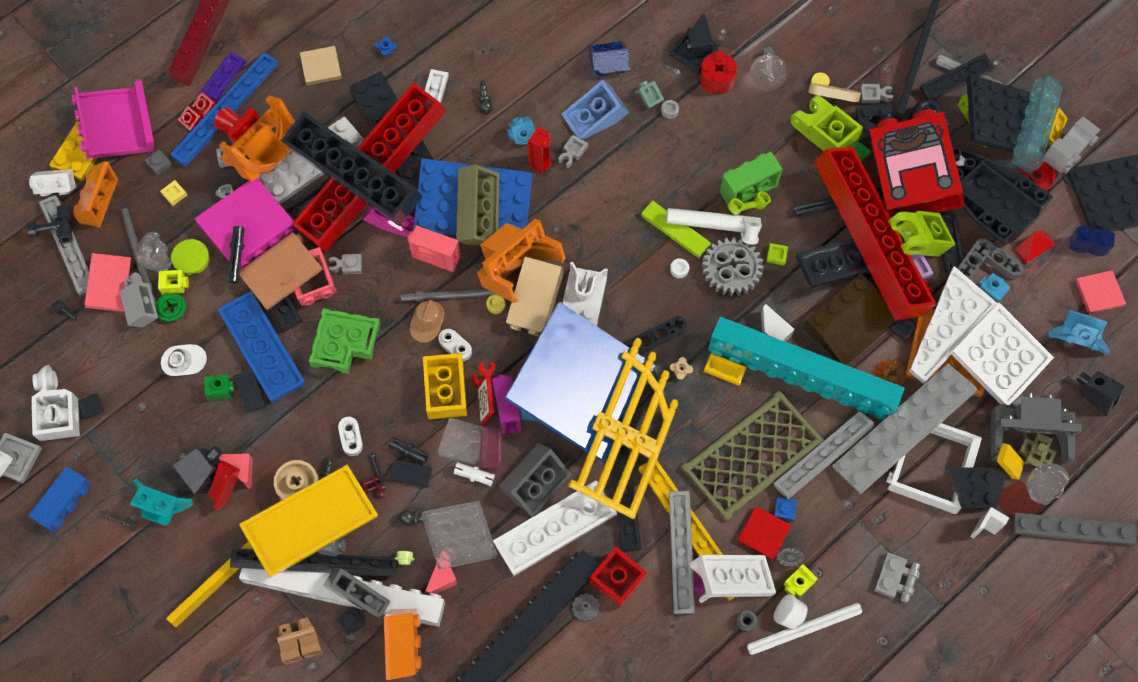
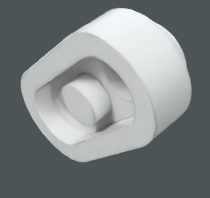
(455, 343)
(350, 437)

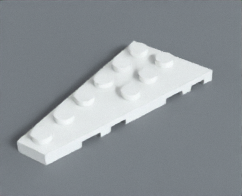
(956, 314)

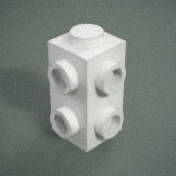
(52, 181)

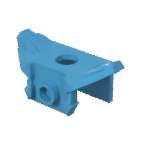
(1083, 331)

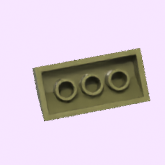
(477, 204)

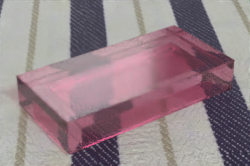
(490, 448)

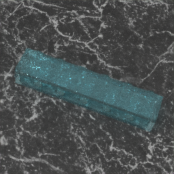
(1037, 123)

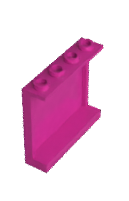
(113, 122)
(250, 208)

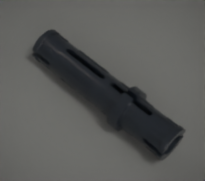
(235, 254)

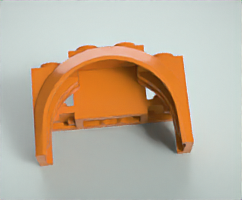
(259, 146)
(506, 252)

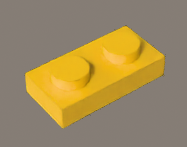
(1058, 126)

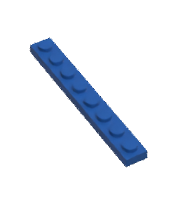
(234, 99)

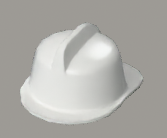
(183, 360)

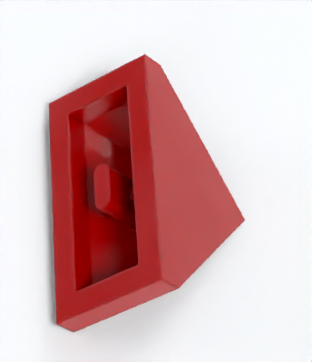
(1034, 246)

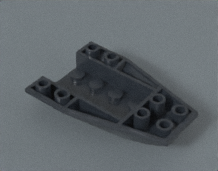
(997, 196)

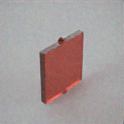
(1017, 500)

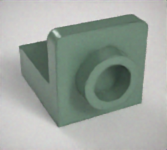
(649, 93)

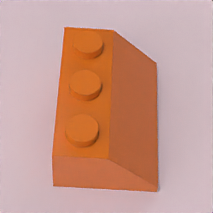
(96, 195)
(402, 643)

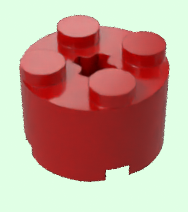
(718, 73)

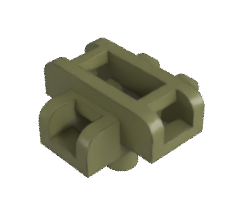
(1038, 449)

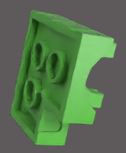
(341, 338)

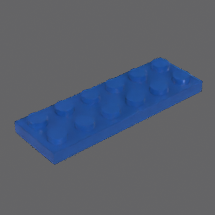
(261, 347)

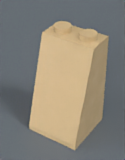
(536, 296)

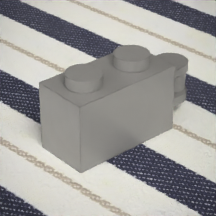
(138, 302)

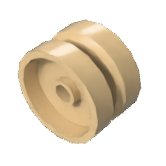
(292, 474)

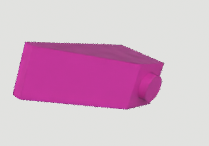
(380, 221)

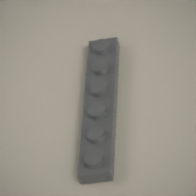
(1074, 529)

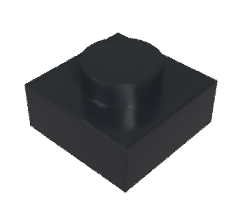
(350, 621)

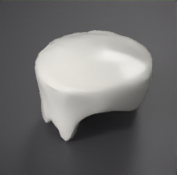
(790, 612)

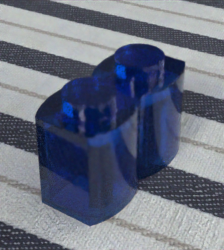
(1089, 240)

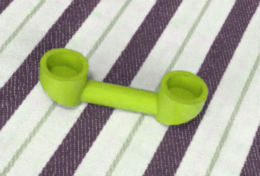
(759, 202)

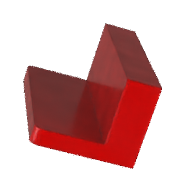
(223, 484)

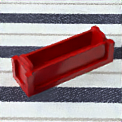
(539, 150)

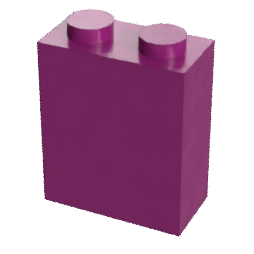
(507, 412)

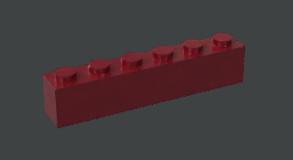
(197, 40)

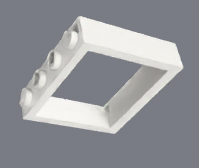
(948, 432)

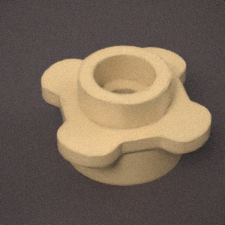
(681, 373)

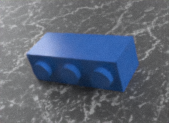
(60, 500)

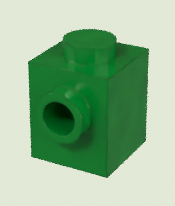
(218, 387)

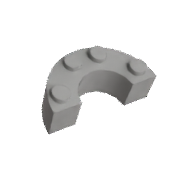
(1066, 152)

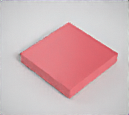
(1100, 292)

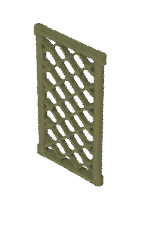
(776, 473)

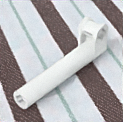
(746, 225)

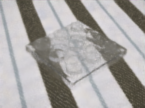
(459, 535)

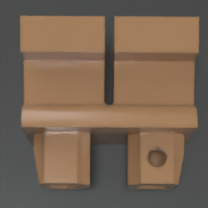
(289, 642)

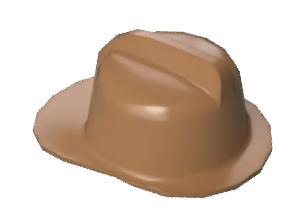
(427, 321)

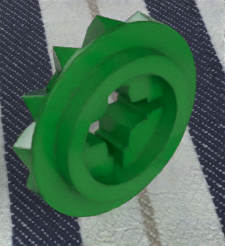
(174, 300)

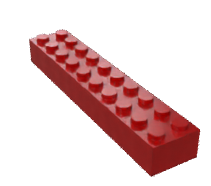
(387, 144)
(870, 228)

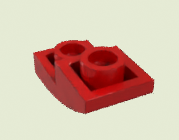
(194, 114)

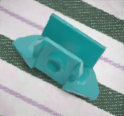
(158, 505)

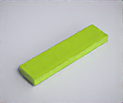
(680, 233)

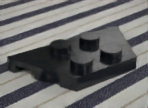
(977, 486)

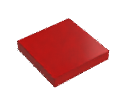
(764, 533)

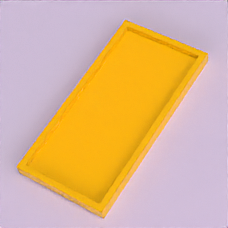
(308, 521)

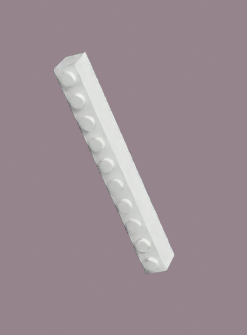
(311, 586)

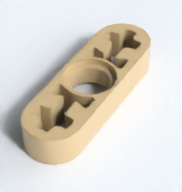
(834, 92)

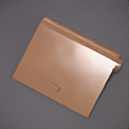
(280, 270)

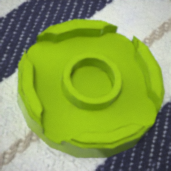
(190, 257)

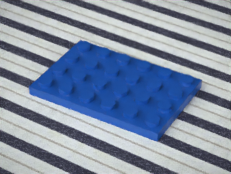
(440, 189)

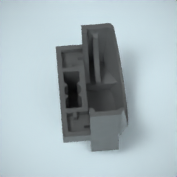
(1035, 416)

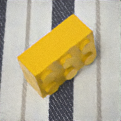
(444, 386)

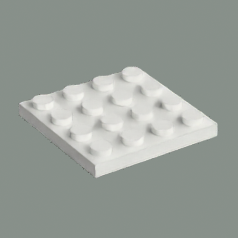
(1001, 355)

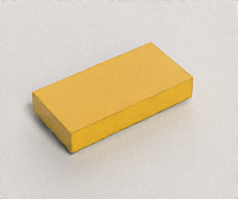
(725, 369)
(1010, 461)

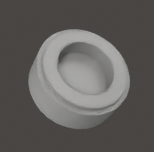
(670, 109)

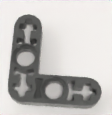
(987, 256)

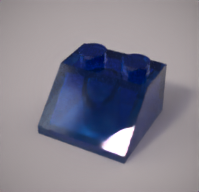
(609, 58)

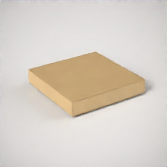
(320, 65)

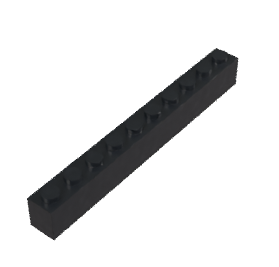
(532, 621)

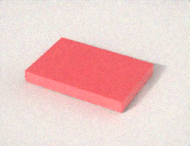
(106, 282)

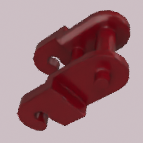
(372, 488)

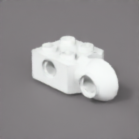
(53, 410)

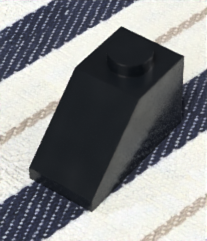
(699, 38)

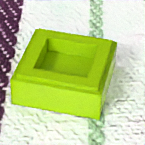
(777, 254)

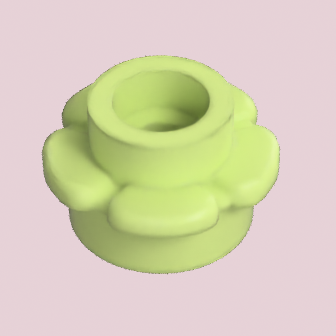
(404, 557)

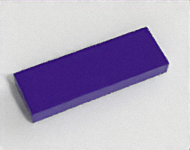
(223, 76)

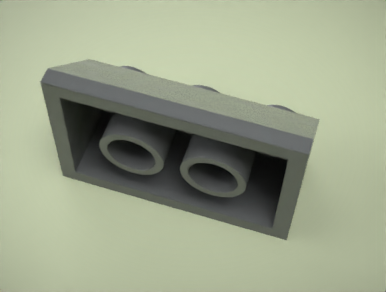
(535, 479)

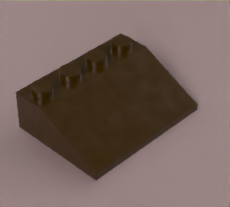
(850, 320)

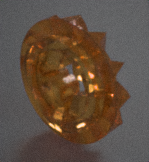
(883, 370)

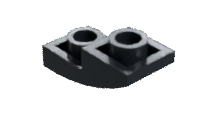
(249, 390)

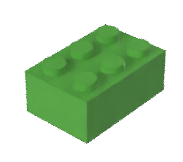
(751, 178)

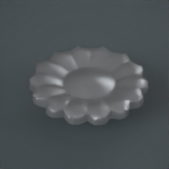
(789, 556)
(585, 607)

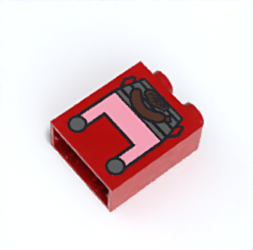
(917, 164)

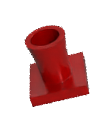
(233, 124)

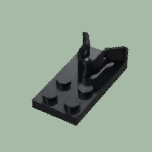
(832, 263)

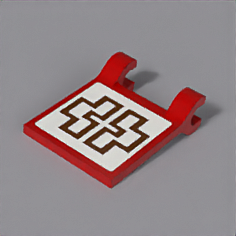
(484, 391)

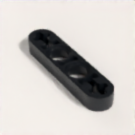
(654, 340)

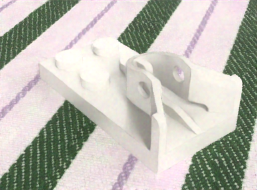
(585, 292)
(734, 575)

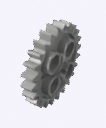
(737, 281)

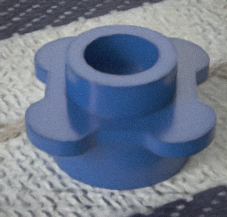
(386, 50)

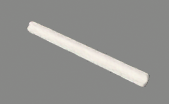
(804, 628)

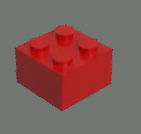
(618, 577)

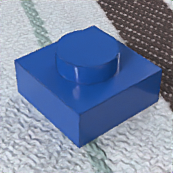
(785, 509)

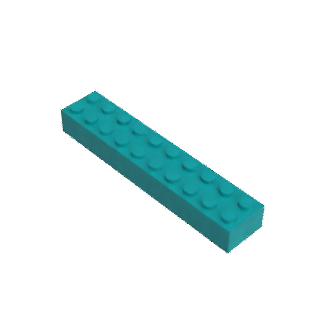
(805, 369)

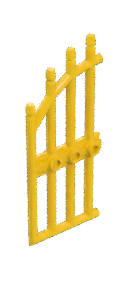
(627, 436)

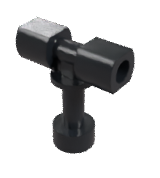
(60, 224)

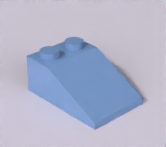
(595, 111)

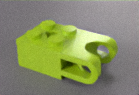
(827, 125)
(923, 233)

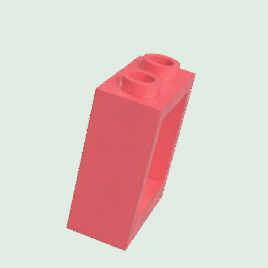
(434, 248)
(323, 292)

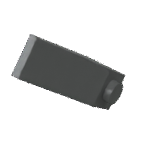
(356, 592)

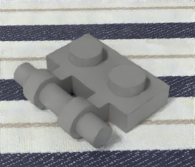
(891, 574)

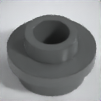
(746, 614)

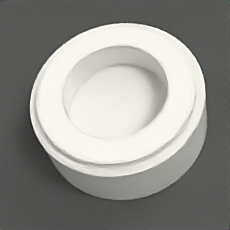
(679, 268)

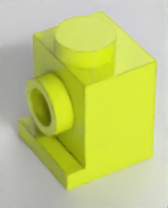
(168, 282)
(805, 576)

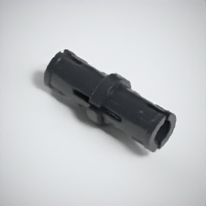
(409, 450)

